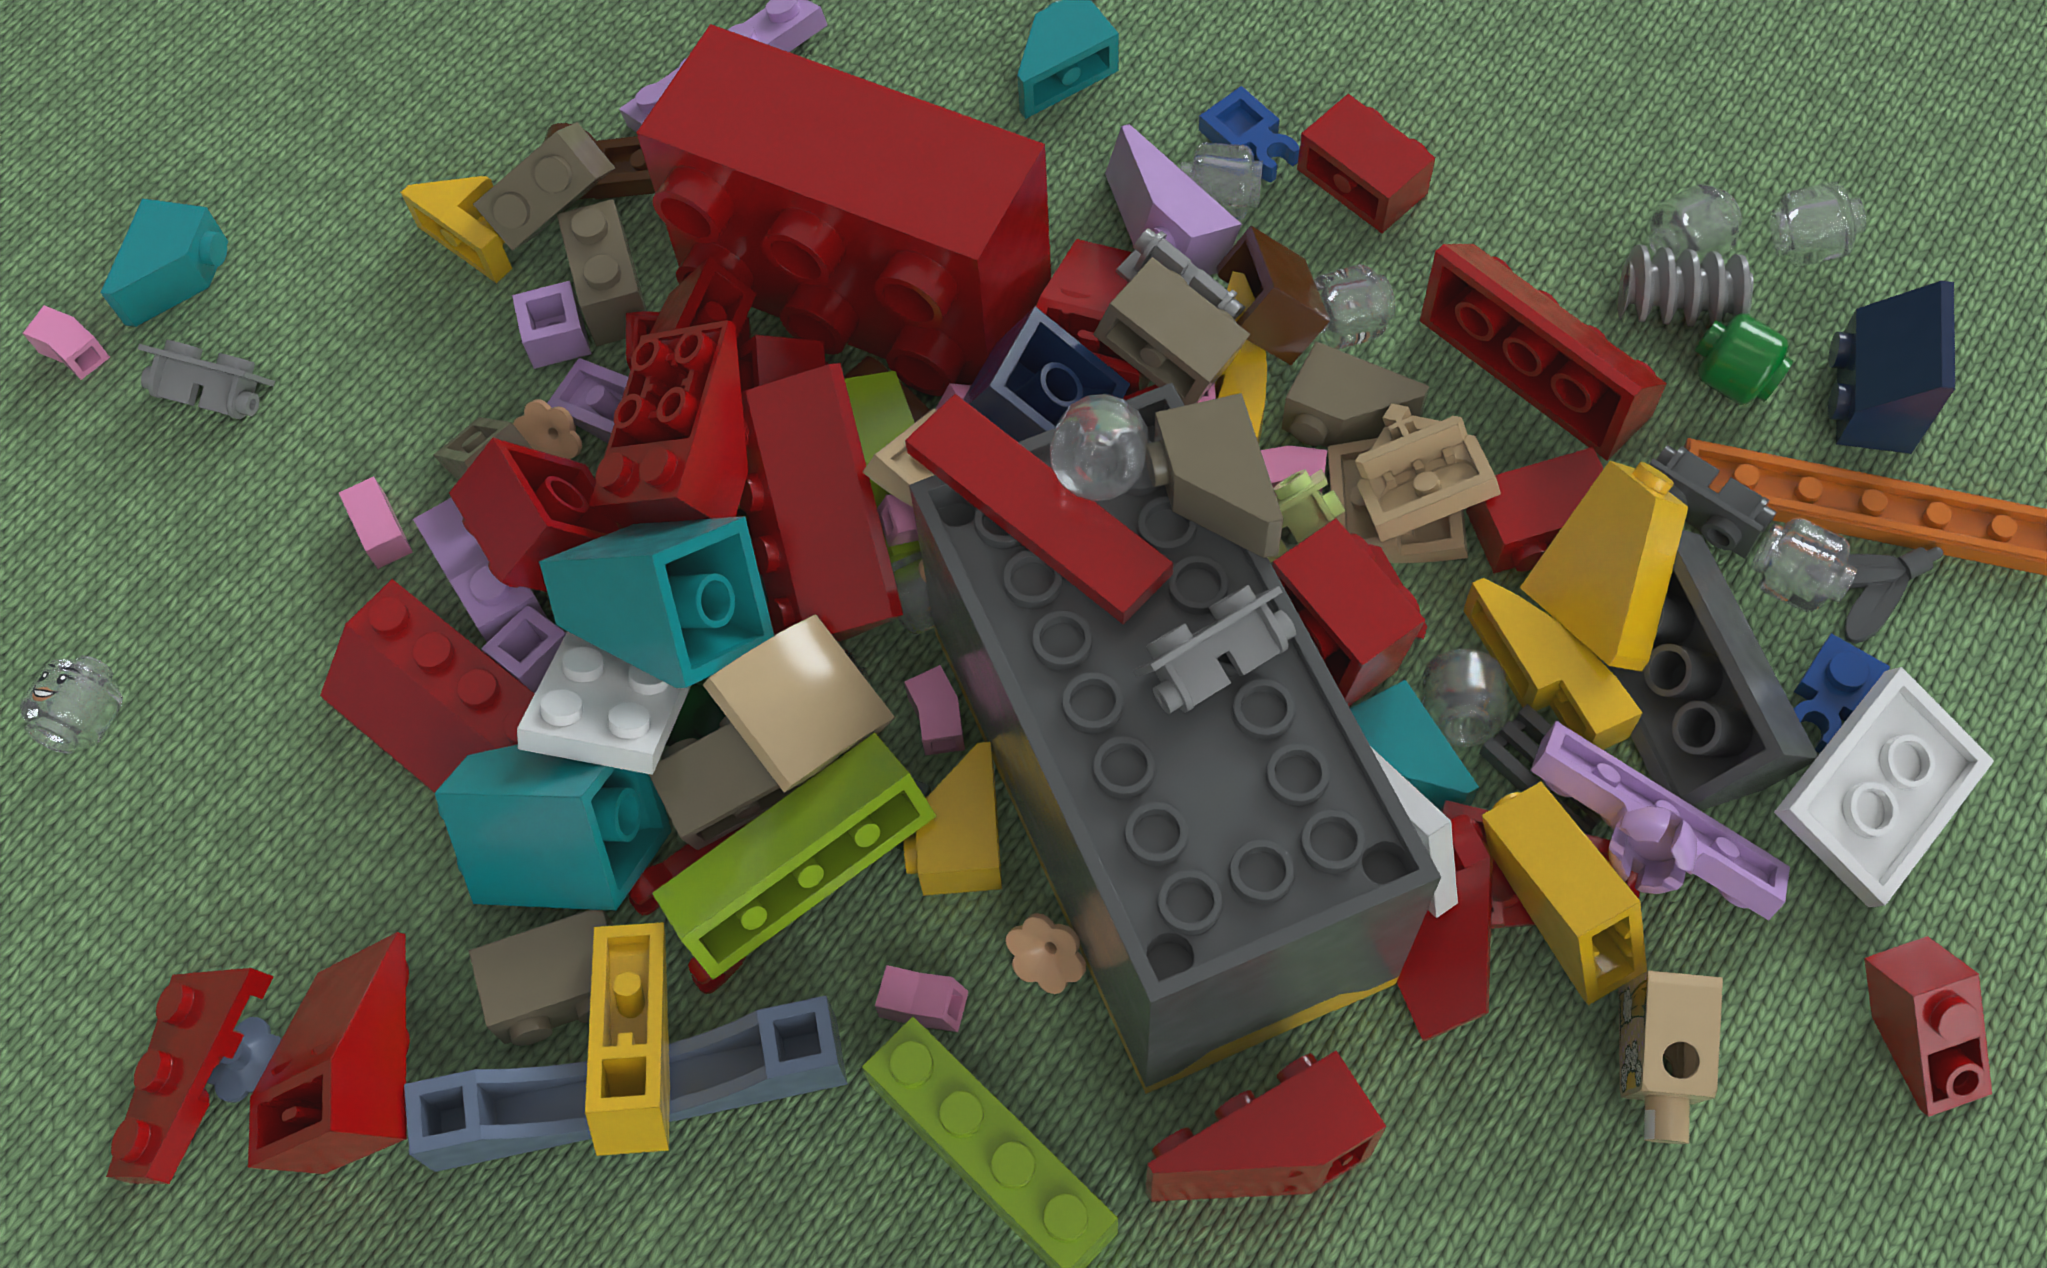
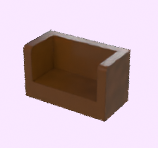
(1286, 302)

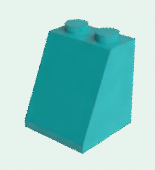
(664, 596)
(550, 829)

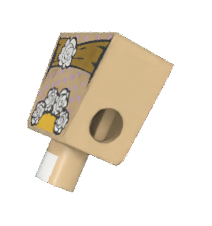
(1677, 1020)

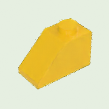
(961, 844)

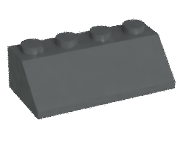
(1708, 697)

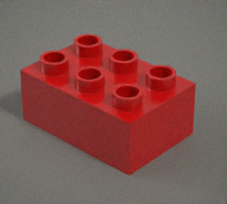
(850, 206)

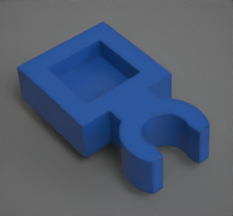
(1248, 122)
(1836, 686)

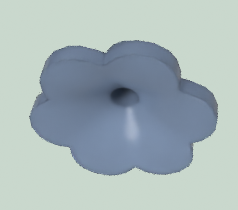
(240, 1075)

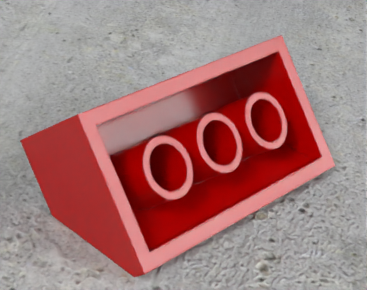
(1538, 348)
(814, 507)
(421, 687)

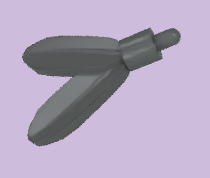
(1885, 584)

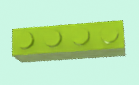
(793, 855)
(990, 1149)

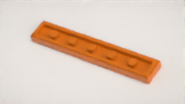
(1887, 507)

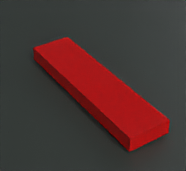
(1035, 509)

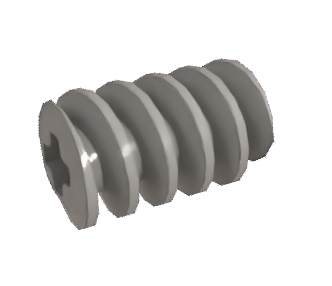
(1685, 284)

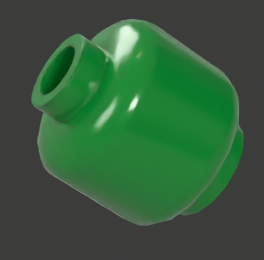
(1743, 359)

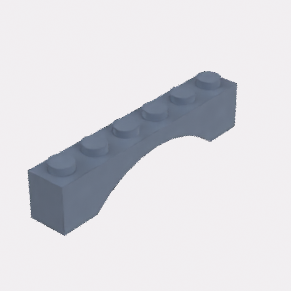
(529, 1109)

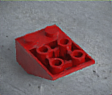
(1080, 296)
(677, 431)
(338, 1068)
(1272, 1144)

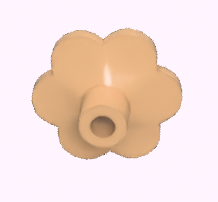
(549, 429)
(1046, 953)

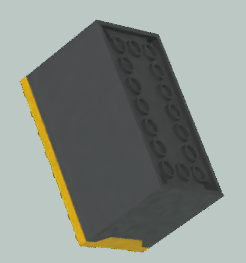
(1208, 858)

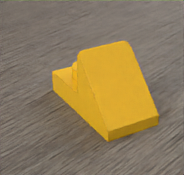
(449, 217)

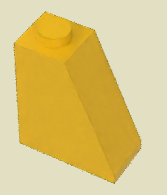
(1613, 564)
(1568, 891)

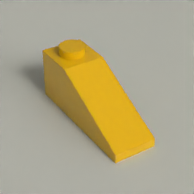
(628, 1041)

